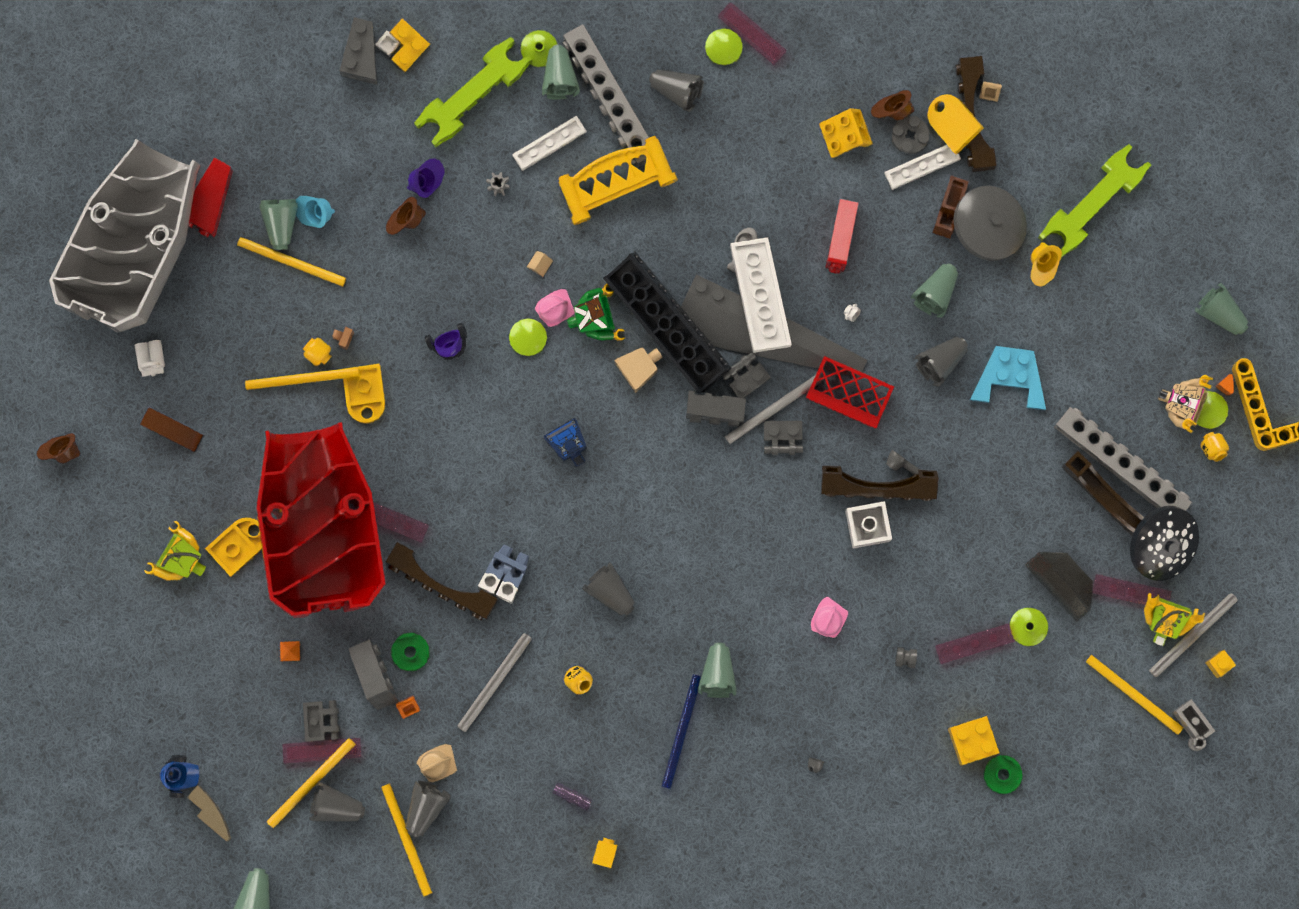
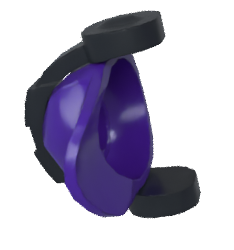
(449, 344)

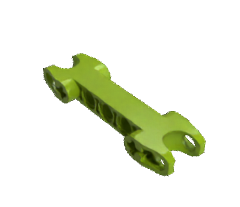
(498, 69)
(1118, 176)

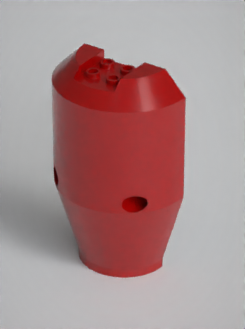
(317, 547)

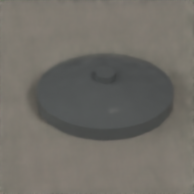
(990, 223)

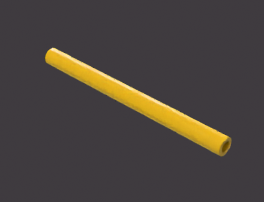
(291, 261)
(302, 378)
(1134, 694)
(310, 783)
(406, 840)

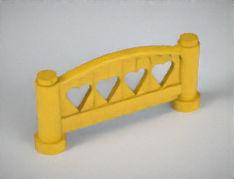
(656, 169)

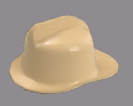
(437, 763)

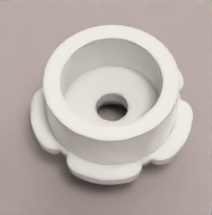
(852, 312)

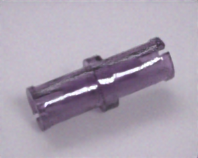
(572, 796)

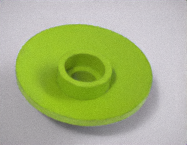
(529, 43)
(1020, 631)

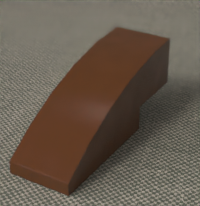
(945, 220)
(171, 429)

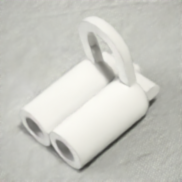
(150, 358)

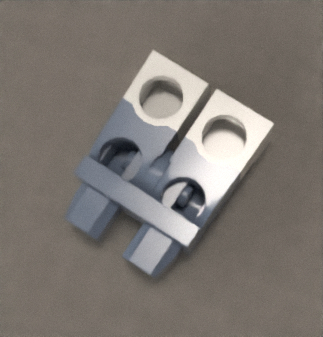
(508, 569)

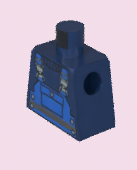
(567, 442)

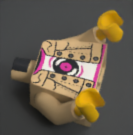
(1186, 401)

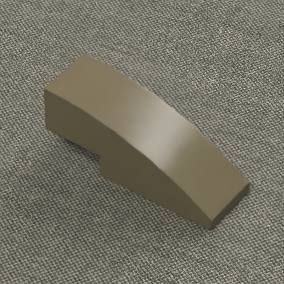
(210, 812)

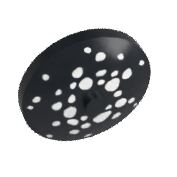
(1164, 543)

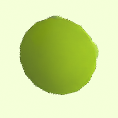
(723, 47)
(528, 337)
(1213, 411)

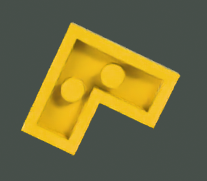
(412, 44)

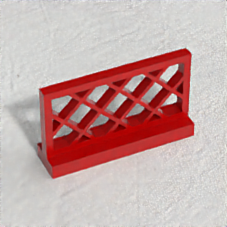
(842, 407)

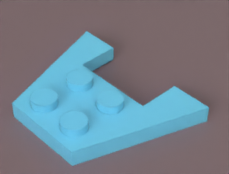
(1012, 369)

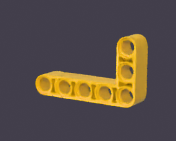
(1261, 412)

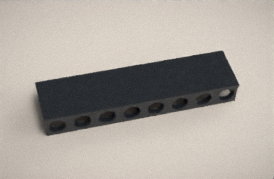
(667, 323)

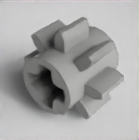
(500, 179)

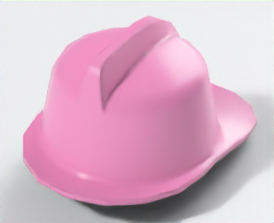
(555, 308)
(829, 618)

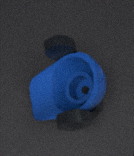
(179, 775)

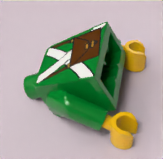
(594, 315)

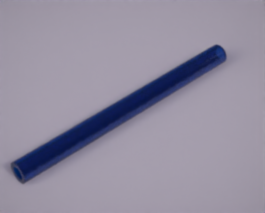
(681, 732)

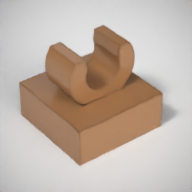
(344, 337)

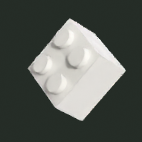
(868, 524)

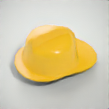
(1045, 263)

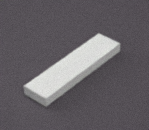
(549, 143)
(921, 166)

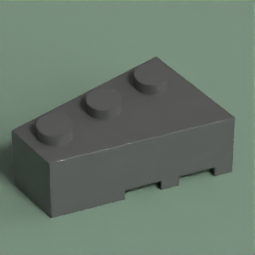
(715, 409)

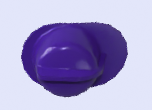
(426, 178)

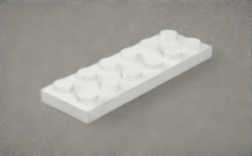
(760, 295)

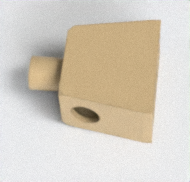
(638, 366)

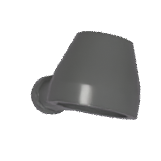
(896, 461)

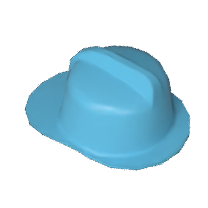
(313, 211)

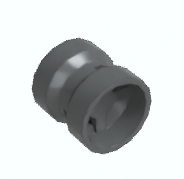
(906, 657)

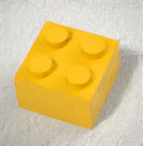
(973, 740)

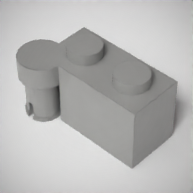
(1194, 724)

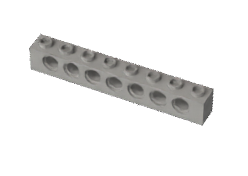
(580, 37)
(1135, 463)

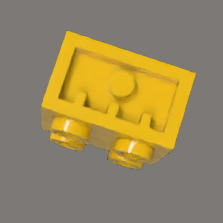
(845, 132)

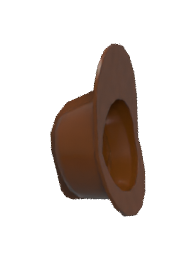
(895, 106)
(406, 216)
(60, 449)

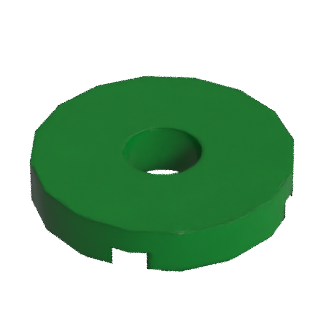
(410, 640)
(991, 774)

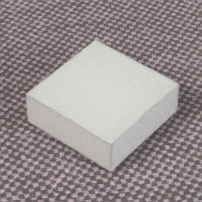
(387, 44)

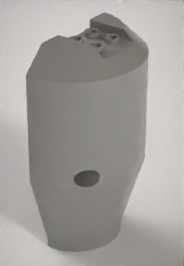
(127, 240)

